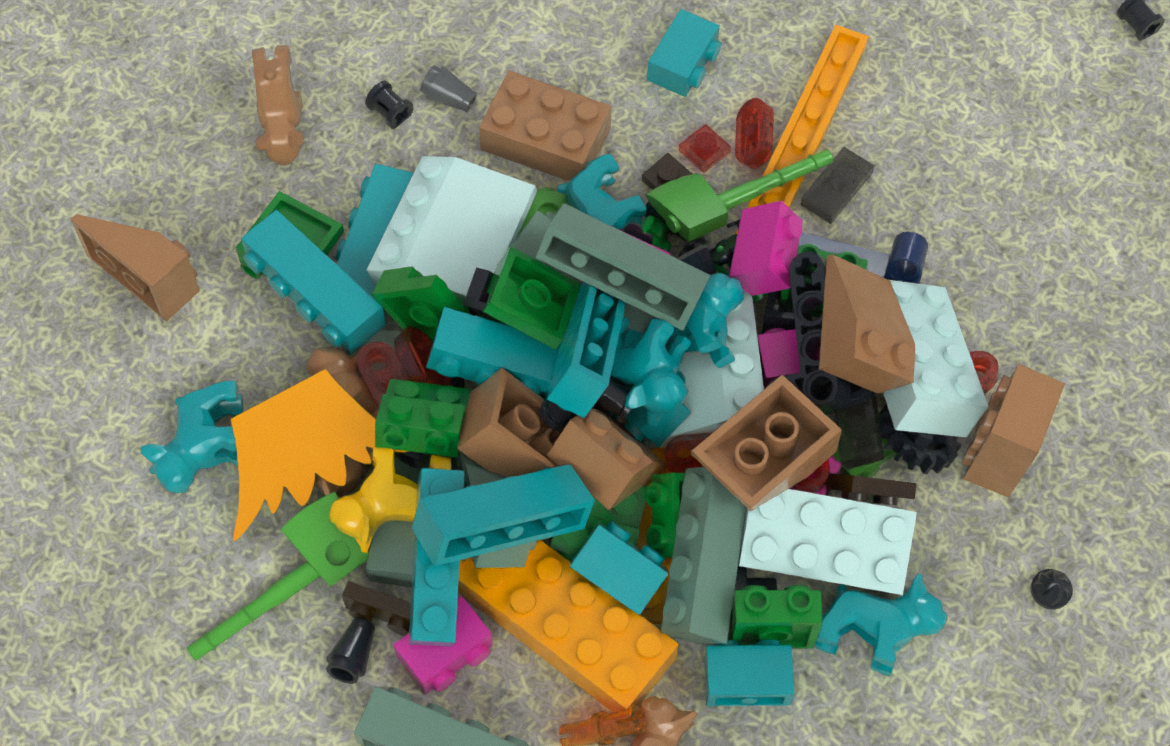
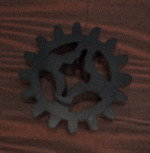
(917, 448)

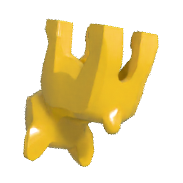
(380, 499)

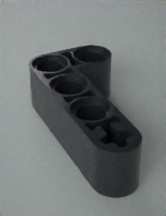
(808, 334)

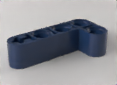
(902, 264)

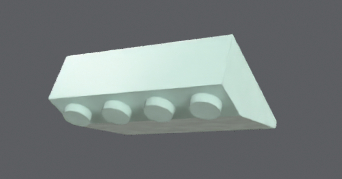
(453, 222)
(721, 392)

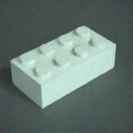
(945, 385)
(829, 540)

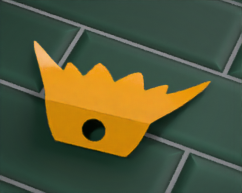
(294, 438)

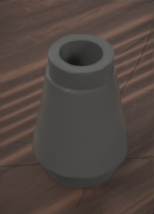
(447, 89)

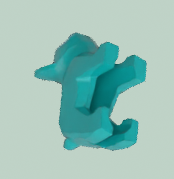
(586, 196)
(708, 321)
(650, 368)
(197, 439)
(881, 622)

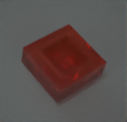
(704, 148)

